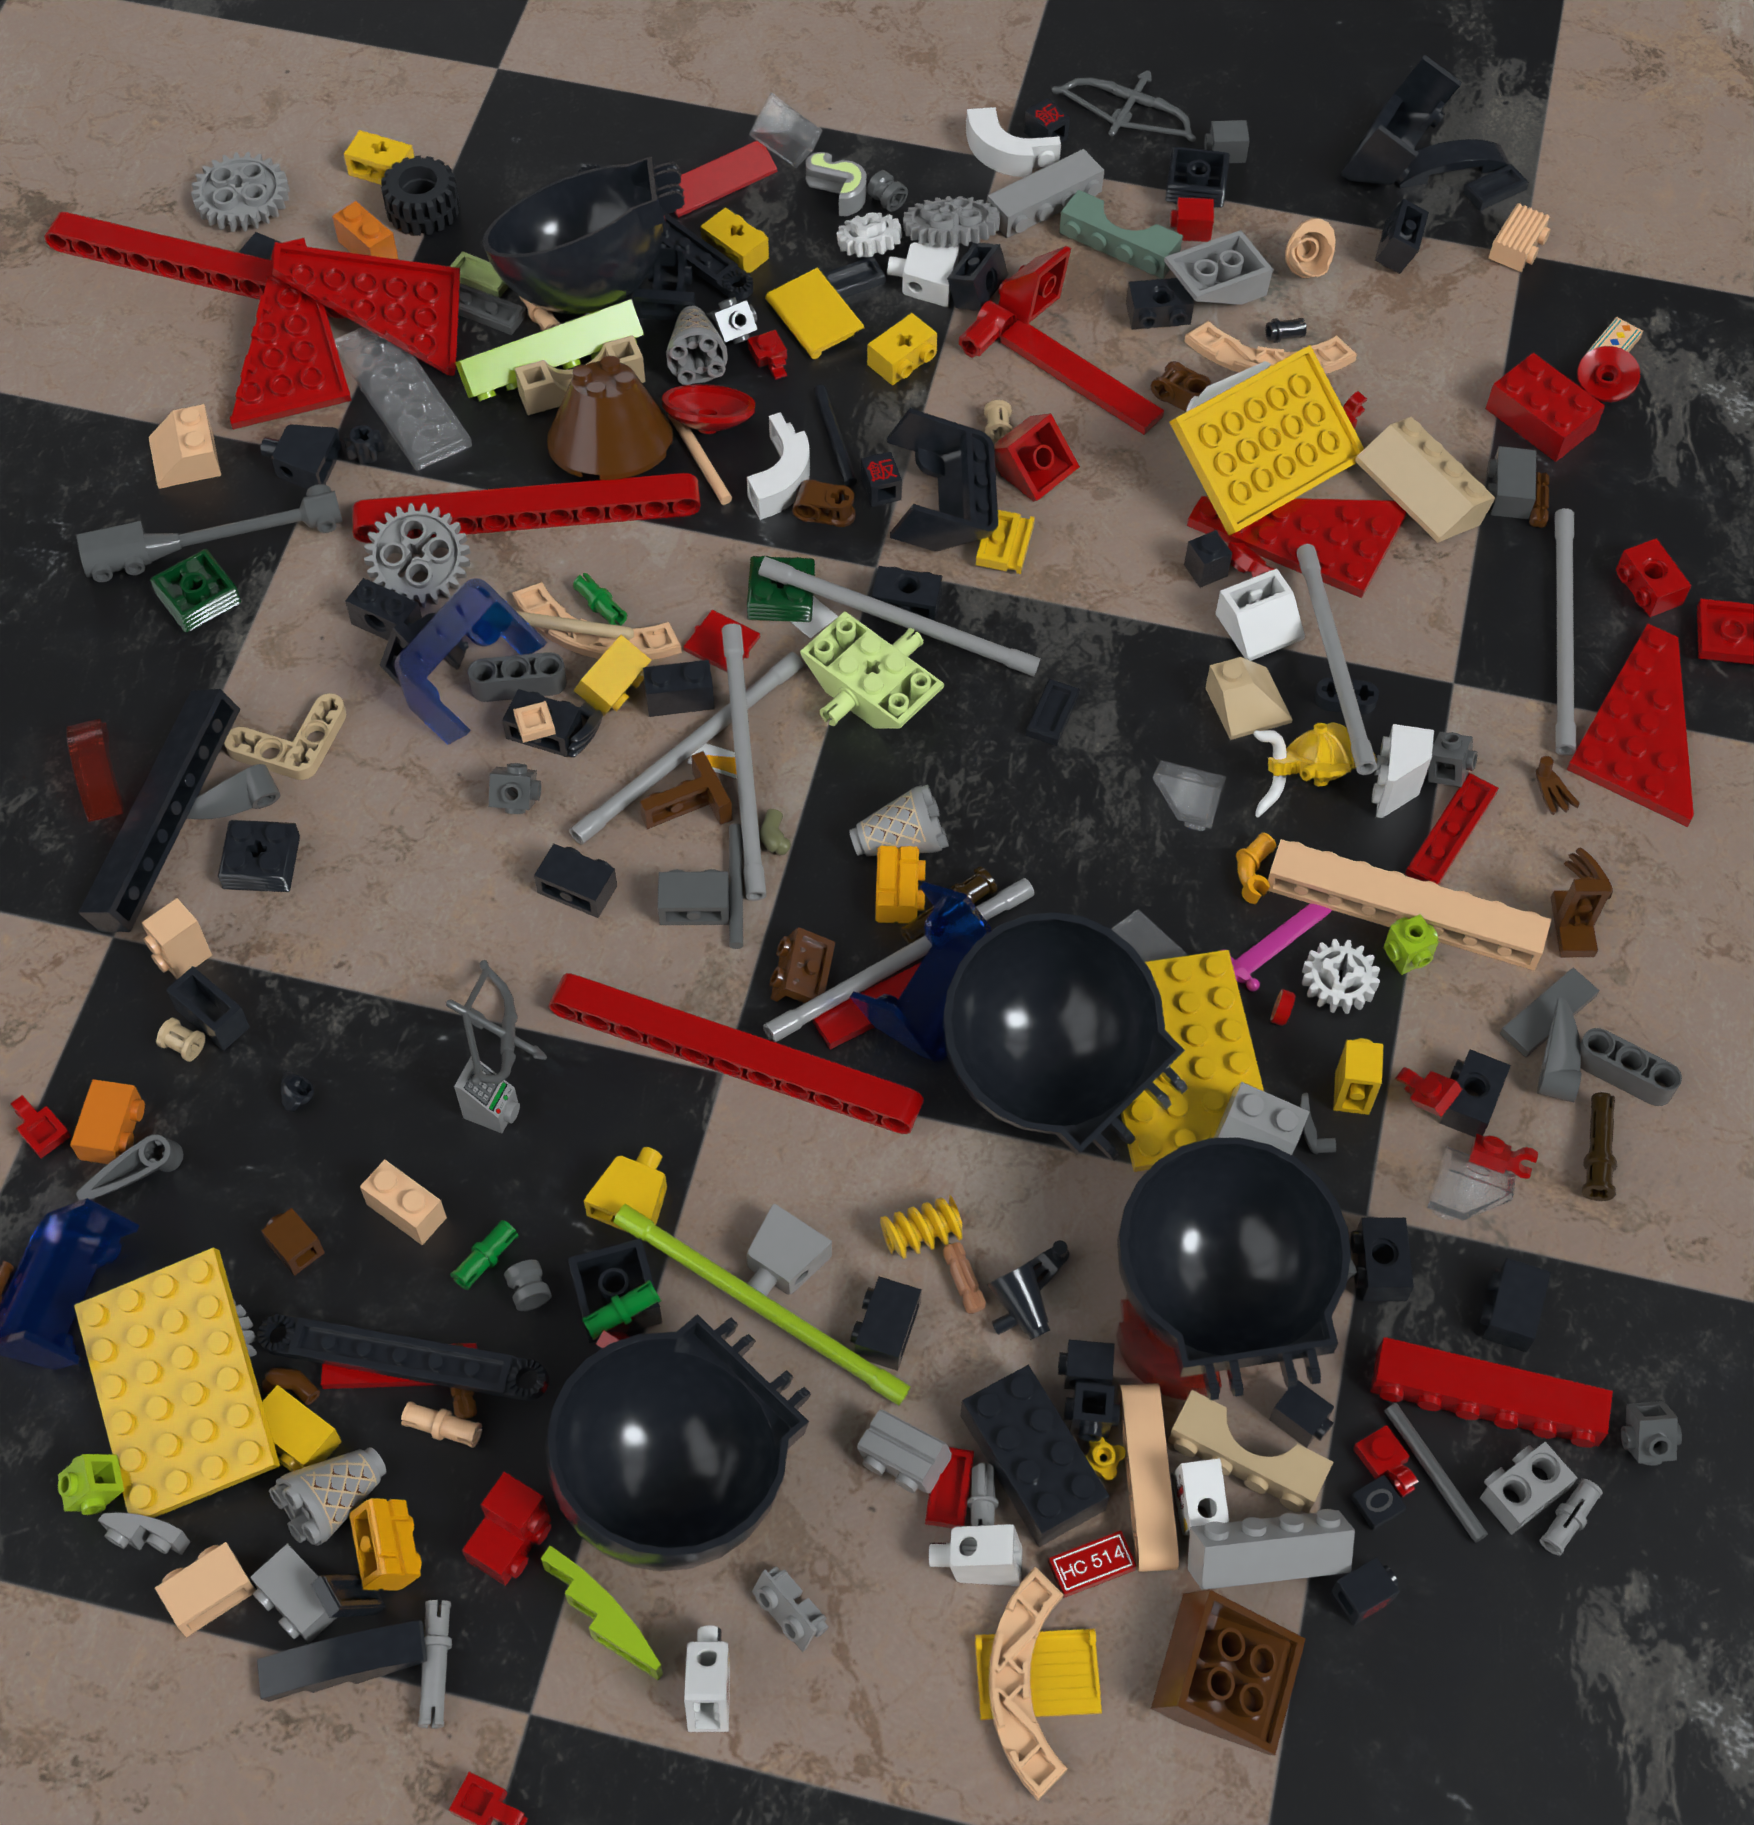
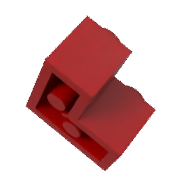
(512, 1525)

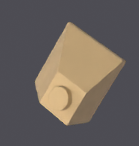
(1245, 697)

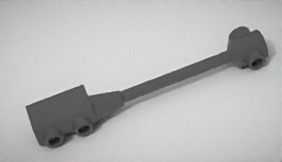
(131, 549)

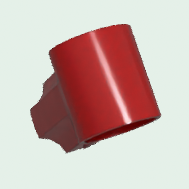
(989, 325)

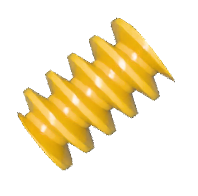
(922, 1226)

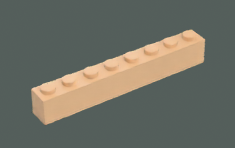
(1387, 896)

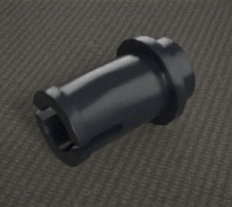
(1285, 329)

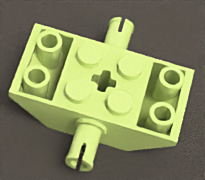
(869, 674)

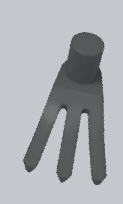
(1315, 1144)

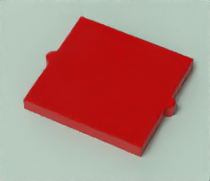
(708, 640)

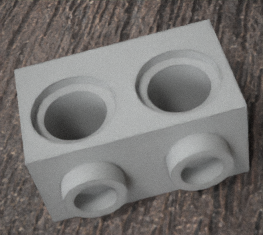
(1532, 1492)

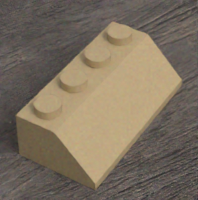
(1425, 480)

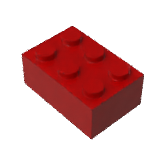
(1544, 407)

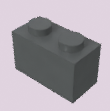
(1512, 482)
(693, 897)

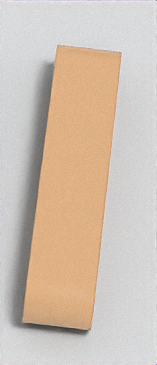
(1148, 1478)

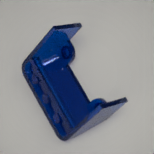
(470, 611)
(919, 1011)
(54, 1279)

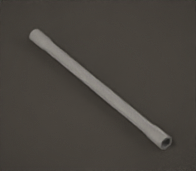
(787, 574)
(1565, 728)
(1360, 745)
(597, 819)
(753, 871)
(794, 1019)

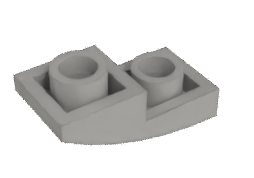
(138, 1529)

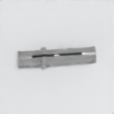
(434, 1669)

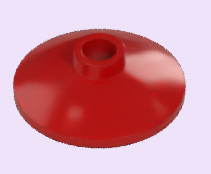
(1611, 363)

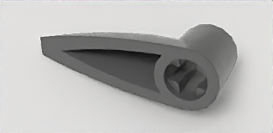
(239, 793)
(1562, 1057)
(133, 1165)

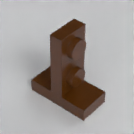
(689, 796)
(1576, 915)

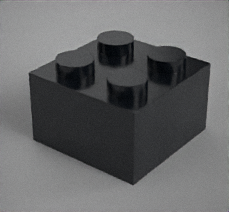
(613, 1272)

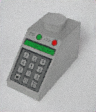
(487, 1102)

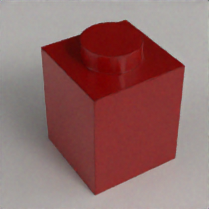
(1193, 219)

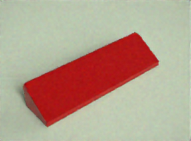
(725, 176)

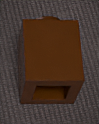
(292, 1241)

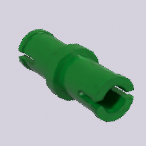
(599, 600)
(484, 1255)
(621, 1309)

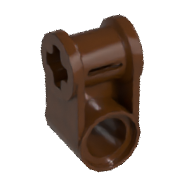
(1180, 385)
(822, 501)

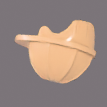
(1311, 248)

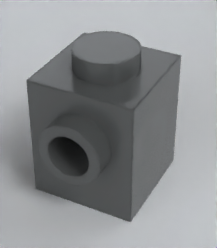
(1230, 138)

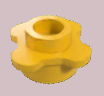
(1114, 1454)

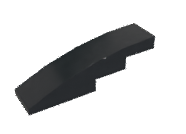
(341, 1660)

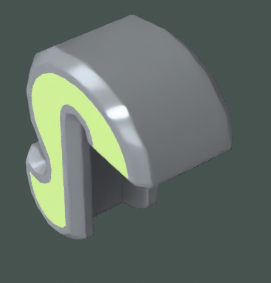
(838, 177)

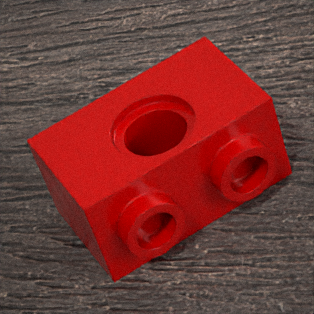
(1653, 577)

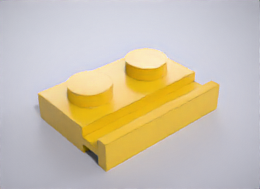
(1007, 544)

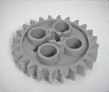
(240, 191)
(951, 221)
(393, 539)

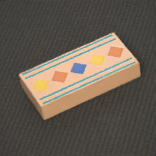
(1619, 335)

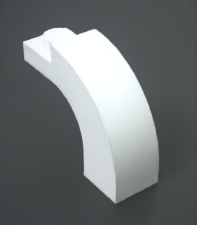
(1006, 152)
(778, 486)

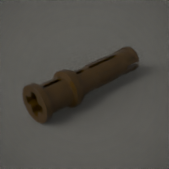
(975, 887)
(1599, 1160)

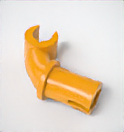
(1249, 862)

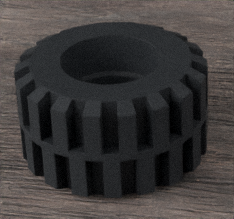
(420, 195)

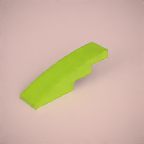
(611, 1623)

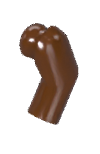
(293, 1380)

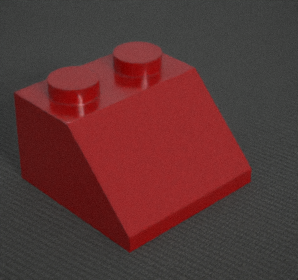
(1035, 285)
(1035, 456)

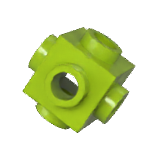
(1411, 943)
(90, 1483)

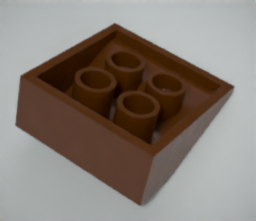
(1228, 1671)

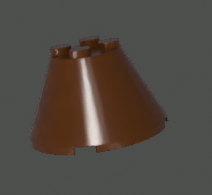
(608, 424)

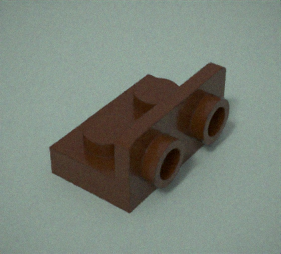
(802, 966)

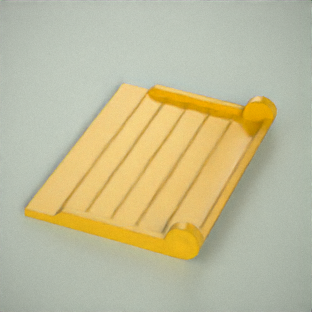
(814, 312)
(1061, 1673)

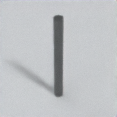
(735, 887)
(1436, 1472)

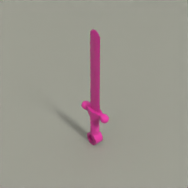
(1275, 943)

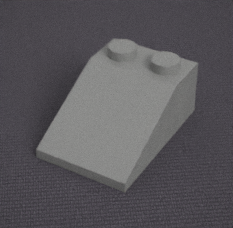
(1222, 270)
(1262, 1118)

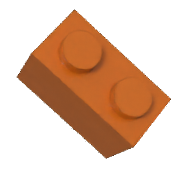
(363, 232)
(107, 1121)

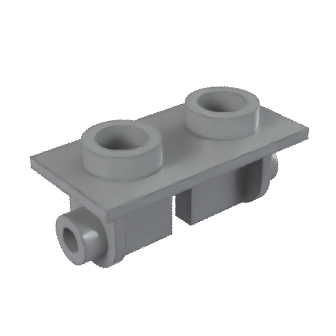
(799, 1622)

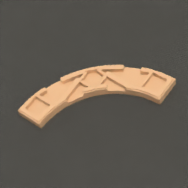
(1231, 354)
(653, 641)
(1010, 1684)

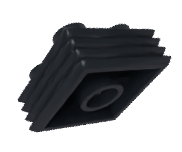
(1197, 175)
(277, 852)

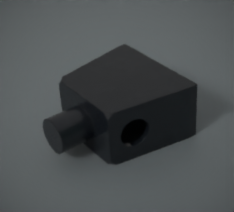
(304, 454)

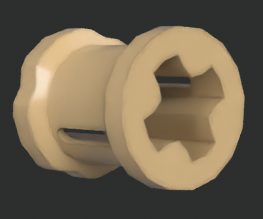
(997, 420)
(172, 1040)

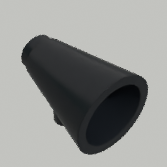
(1023, 1301)

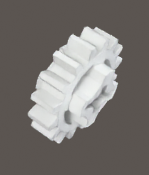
(869, 234)
(1358, 976)

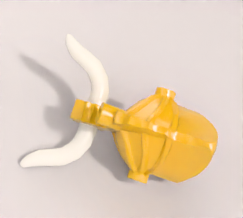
(1315, 754)

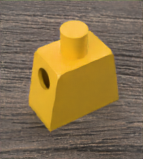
(628, 1183)

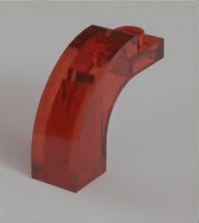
(94, 769)
(1152, 1359)

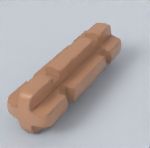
(964, 1277)

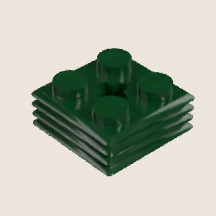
(195, 590)
(775, 600)

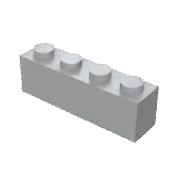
(1045, 192)
(1270, 1549)

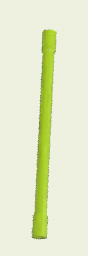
(875, 1377)

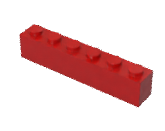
(1491, 1392)

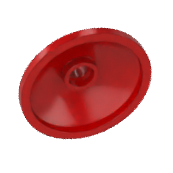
(708, 407)

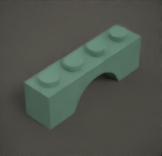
(1145, 249)

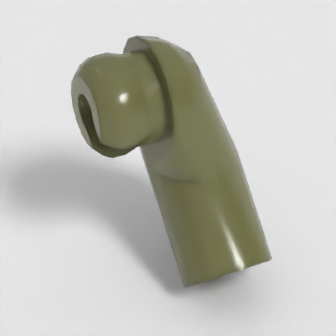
(770, 834)

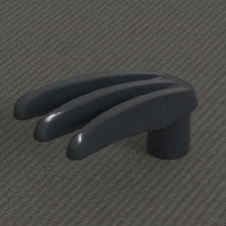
(586, 734)
(1051, 1260)

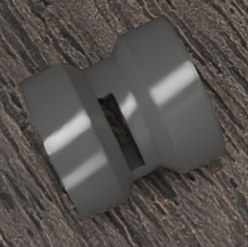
(885, 189)
(527, 1285)

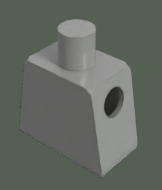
(785, 1252)

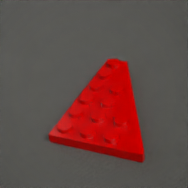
(394, 298)
(289, 359)
(1347, 535)
(1641, 734)

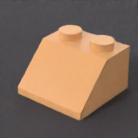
(184, 448)

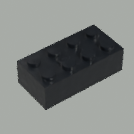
(1034, 1455)

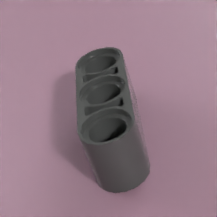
(531, 670)
(1645, 1065)

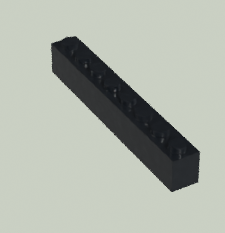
(159, 811)

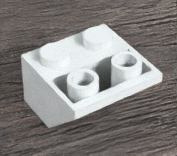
(1260, 615)
(1401, 767)

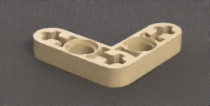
(290, 751)

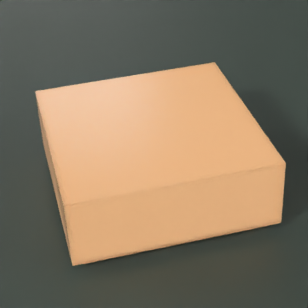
(534, 721)

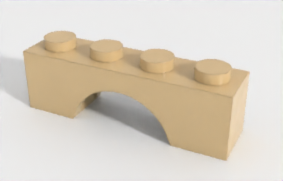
(545, 386)
(1291, 1477)

